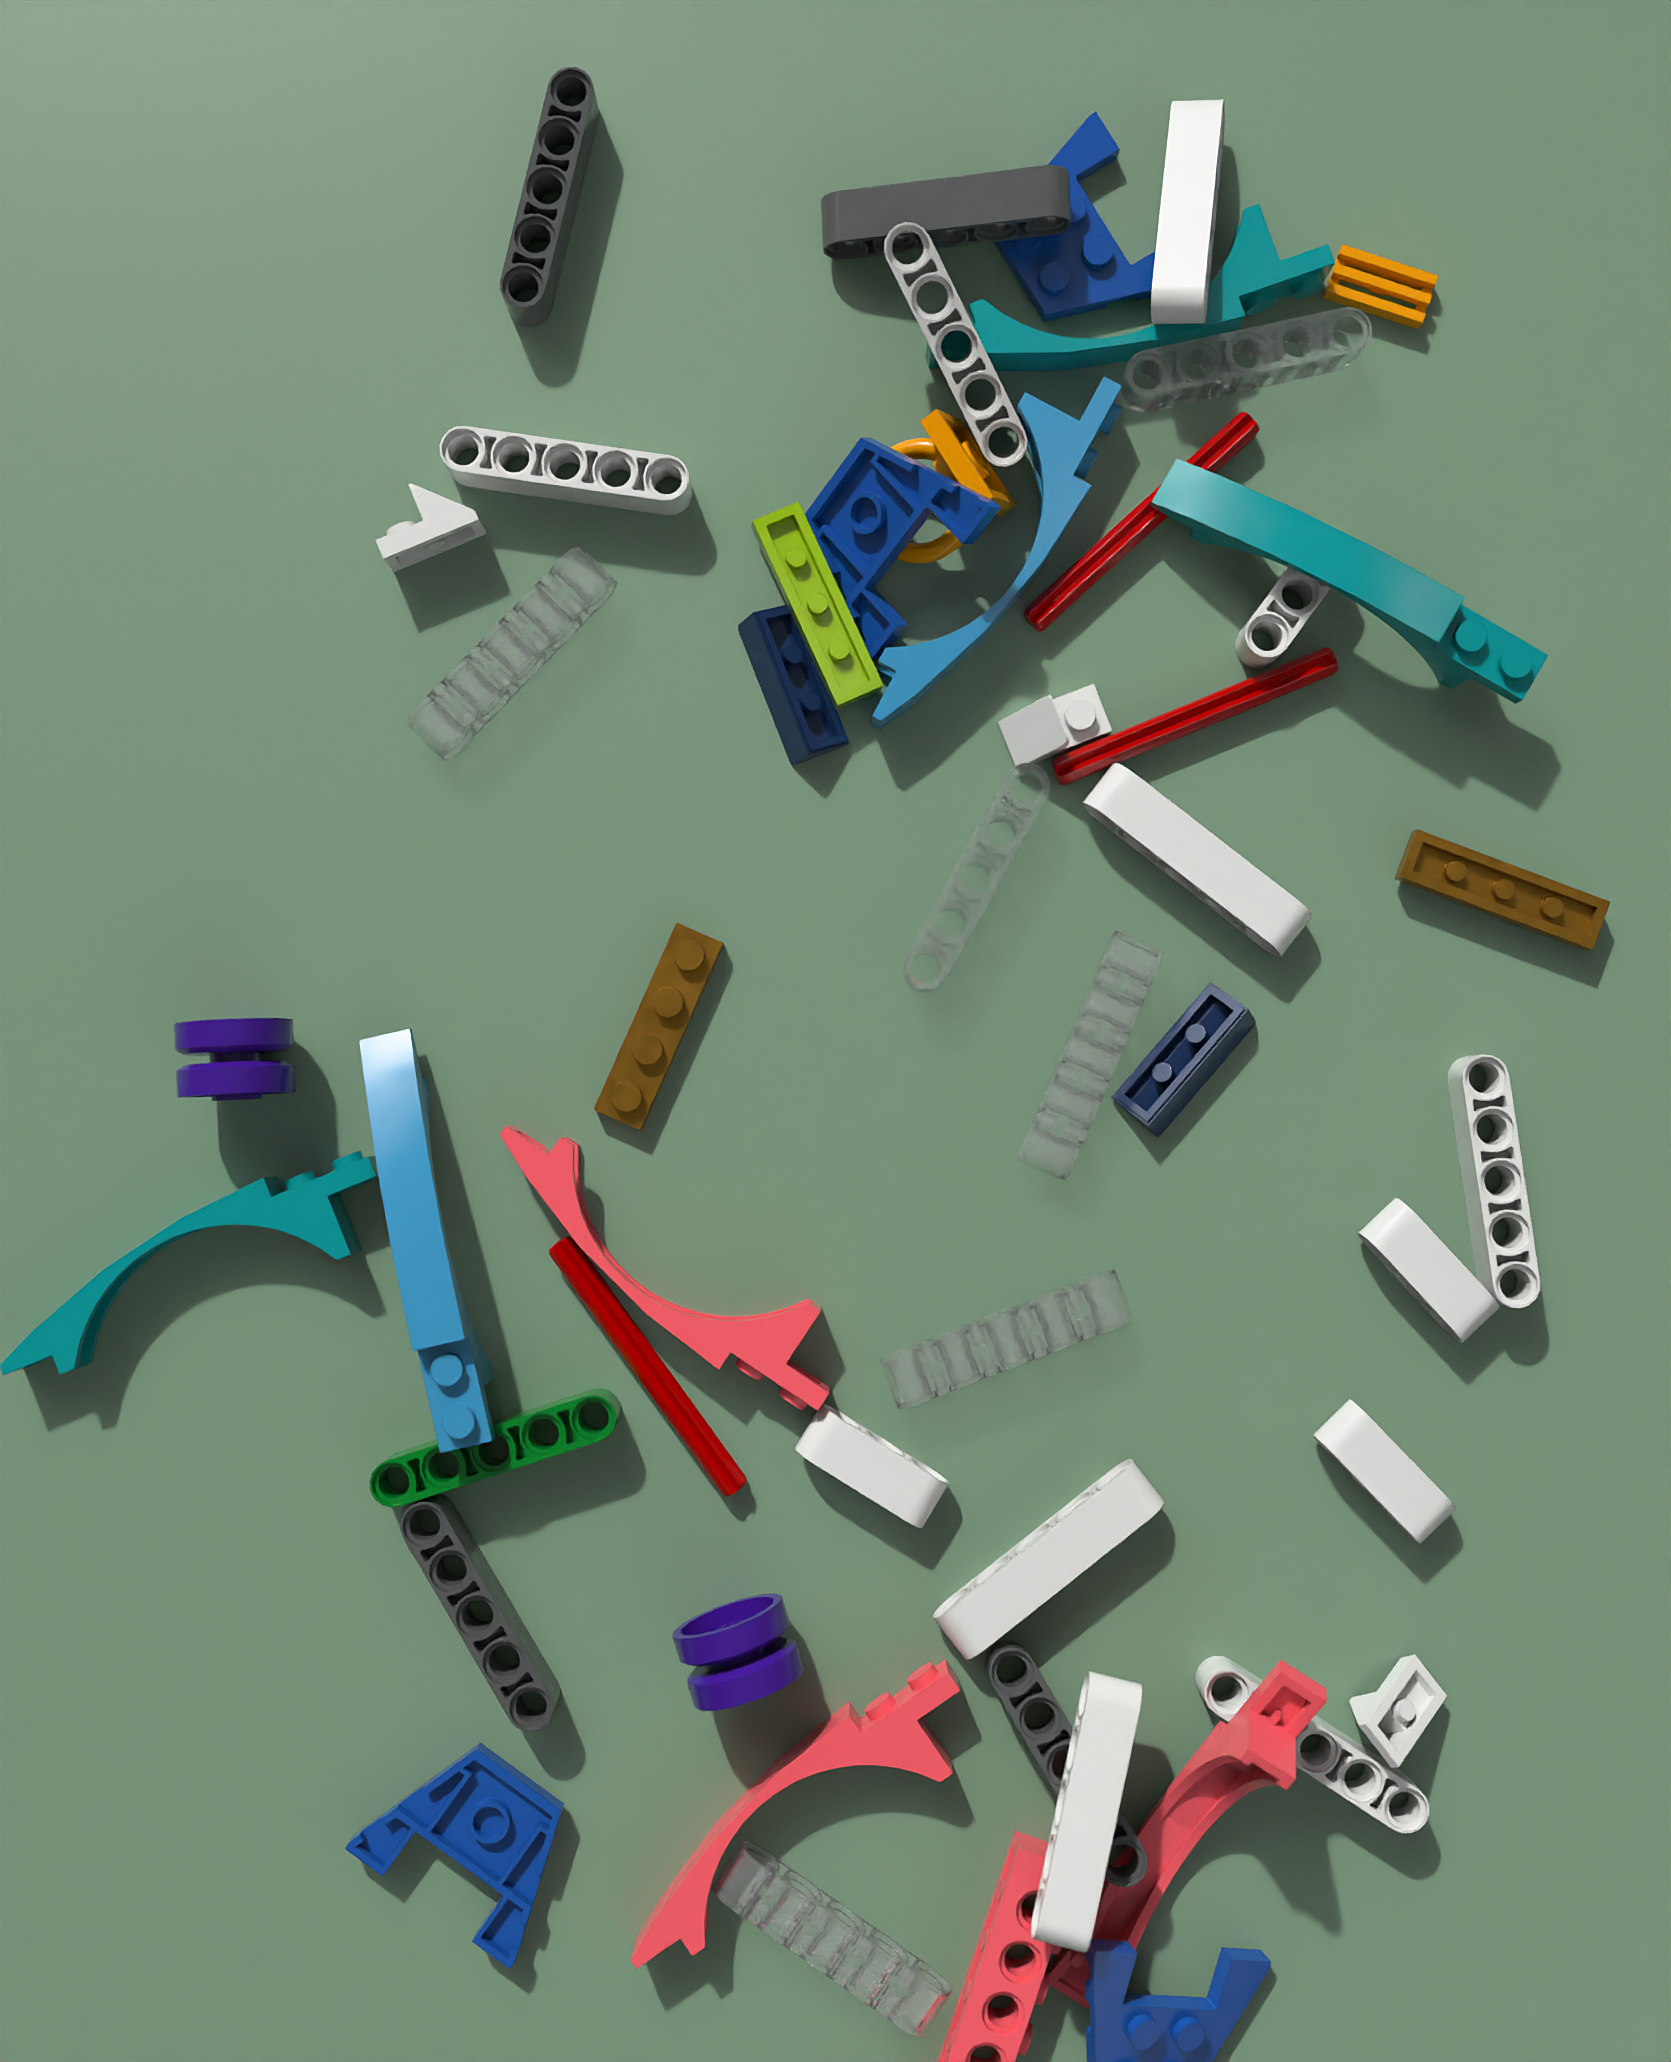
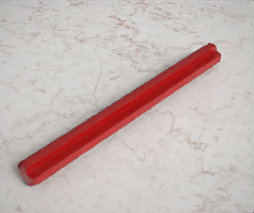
(1132, 529)
(1194, 716)
(648, 1366)

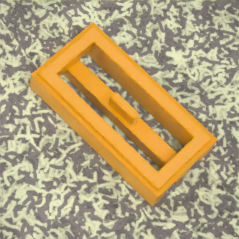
(1386, 269)

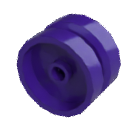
(234, 1058)
(738, 1652)

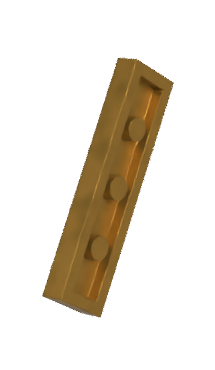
(1502, 890)
(658, 1026)

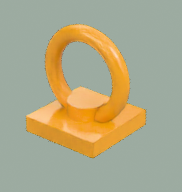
(960, 459)

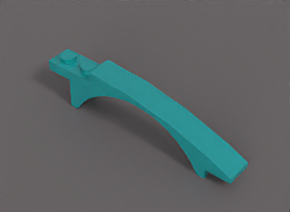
(1246, 282)
(1421, 610)
(307, 1209)

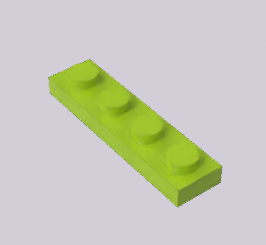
(817, 605)

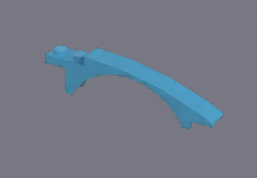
(1058, 453)
(432, 1301)

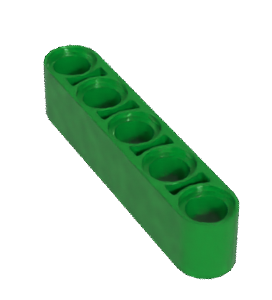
(477, 1464)

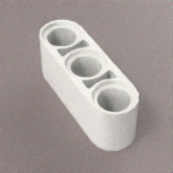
(1278, 619)
(1428, 1270)
(872, 1465)
(1384, 1471)

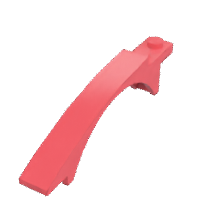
(758, 1340)
(887, 1736)
(1234, 1760)

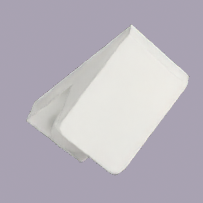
(442, 528)
(1054, 726)
(1399, 1709)

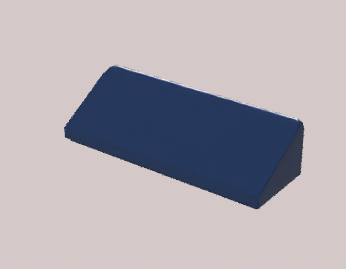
(791, 685)
(1184, 1059)

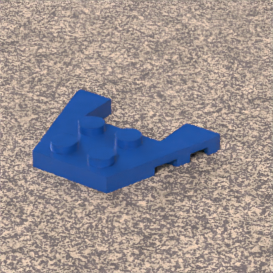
(1084, 264)
(871, 516)
(487, 1822)
(1164, 2026)

